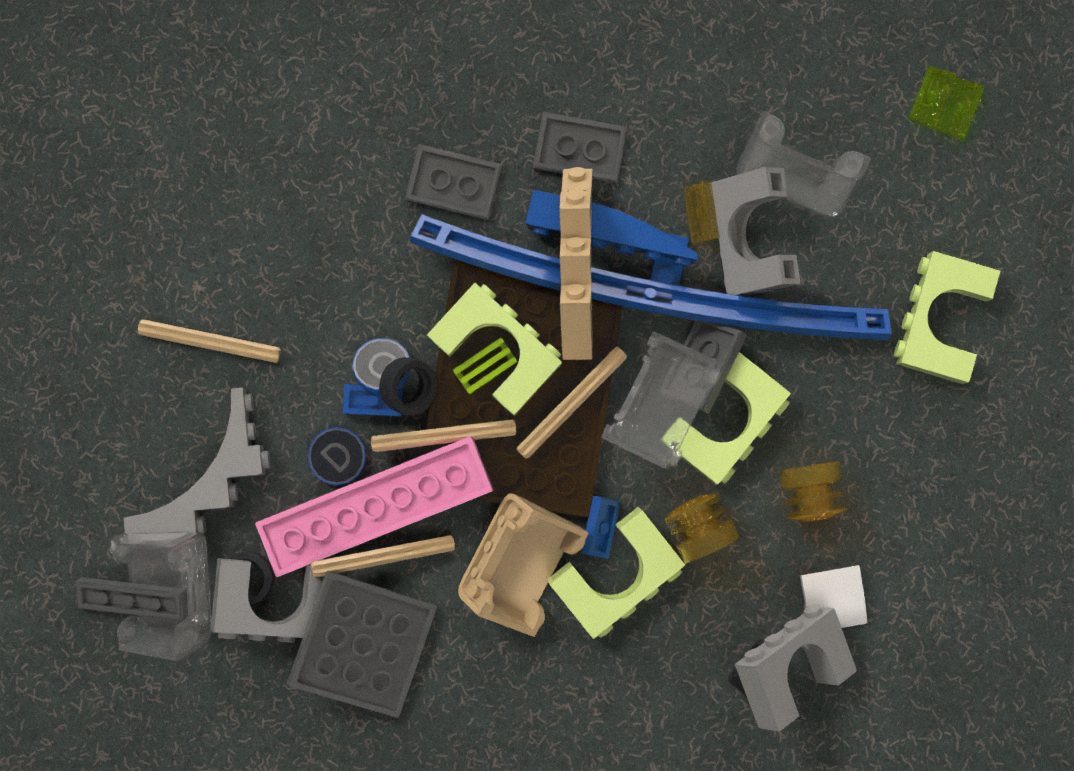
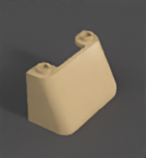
(516, 562)

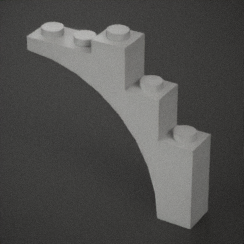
(215, 487)

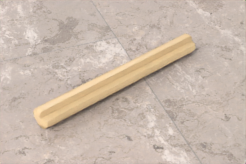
(209, 341)
(571, 402)
(443, 435)
(383, 556)

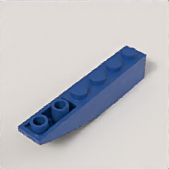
(610, 229)

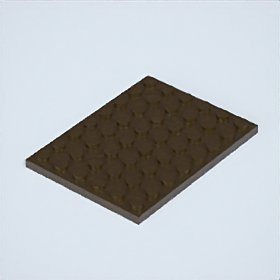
(565, 466)

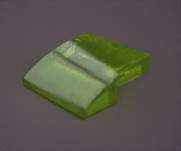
(934, 99)

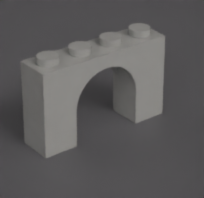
(734, 203)
(233, 612)
(766, 667)

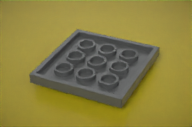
(362, 644)

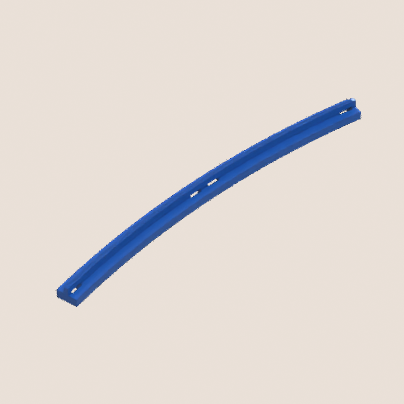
(686, 302)

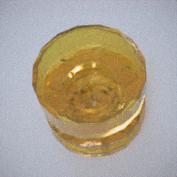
(813, 491)
(701, 527)

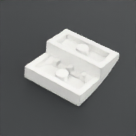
(837, 590)

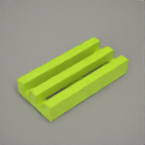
(505, 352)

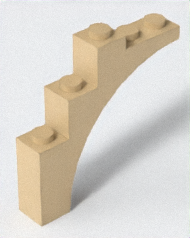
(576, 264)

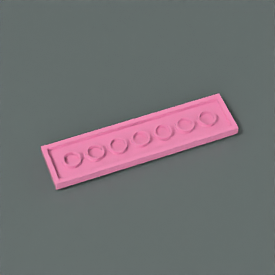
(374, 506)

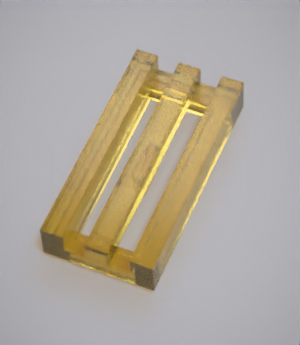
(705, 212)

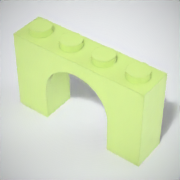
(479, 310)
(919, 346)
(763, 400)
(656, 565)

